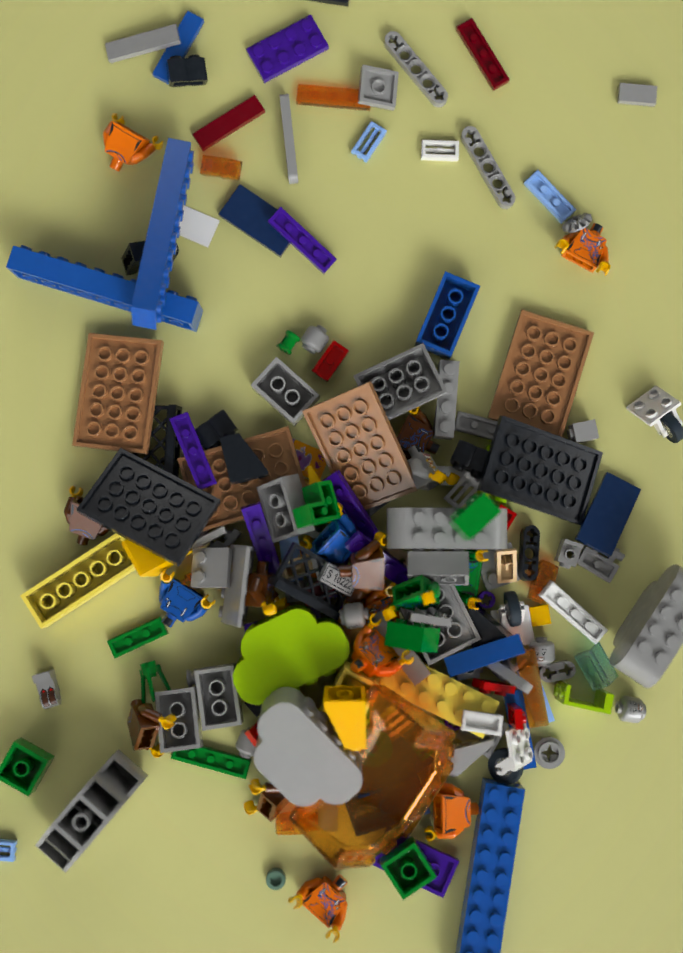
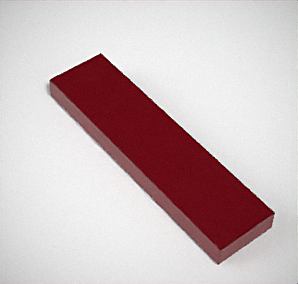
(482, 54)
(228, 123)

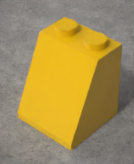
(145, 561)
(348, 714)

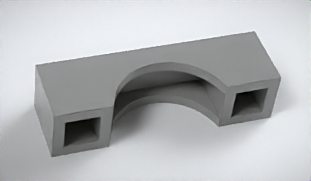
(446, 404)

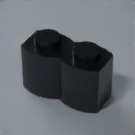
(186, 71)
(211, 430)
(469, 458)

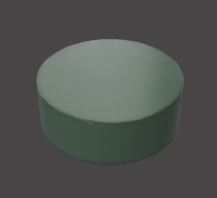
(275, 878)

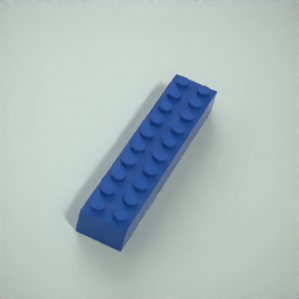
(162, 235)
(96, 285)
(490, 868)

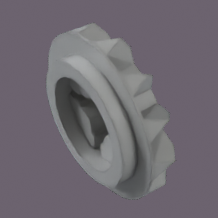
(577, 223)
(554, 759)

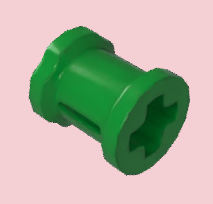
(288, 342)

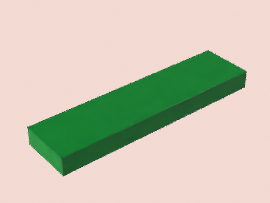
(215, 760)

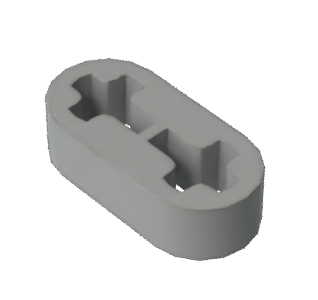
(557, 676)

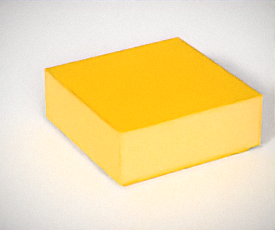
(540, 615)

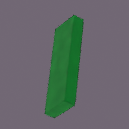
(137, 637)

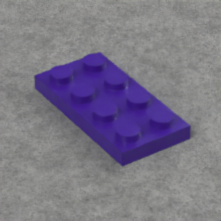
(287, 48)
(442, 863)

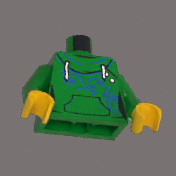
(475, 566)
(412, 595)

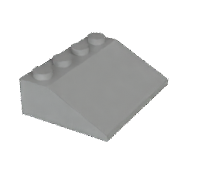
(404, 381)
(234, 609)
(453, 638)

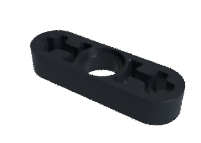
(524, 538)

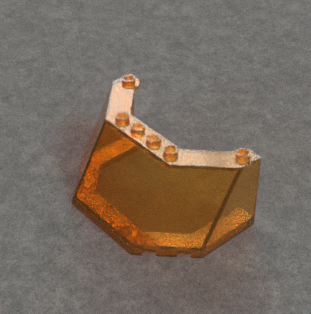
(402, 771)

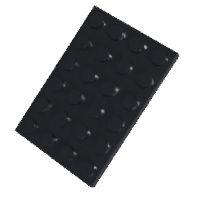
(540, 470)
(149, 506)

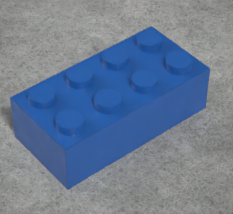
(447, 315)

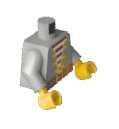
(425, 472)

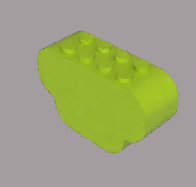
(288, 652)

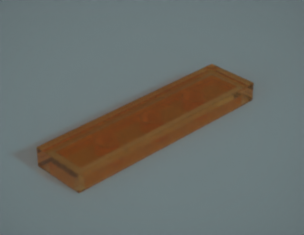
(329, 97)
(534, 700)

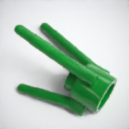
(148, 671)

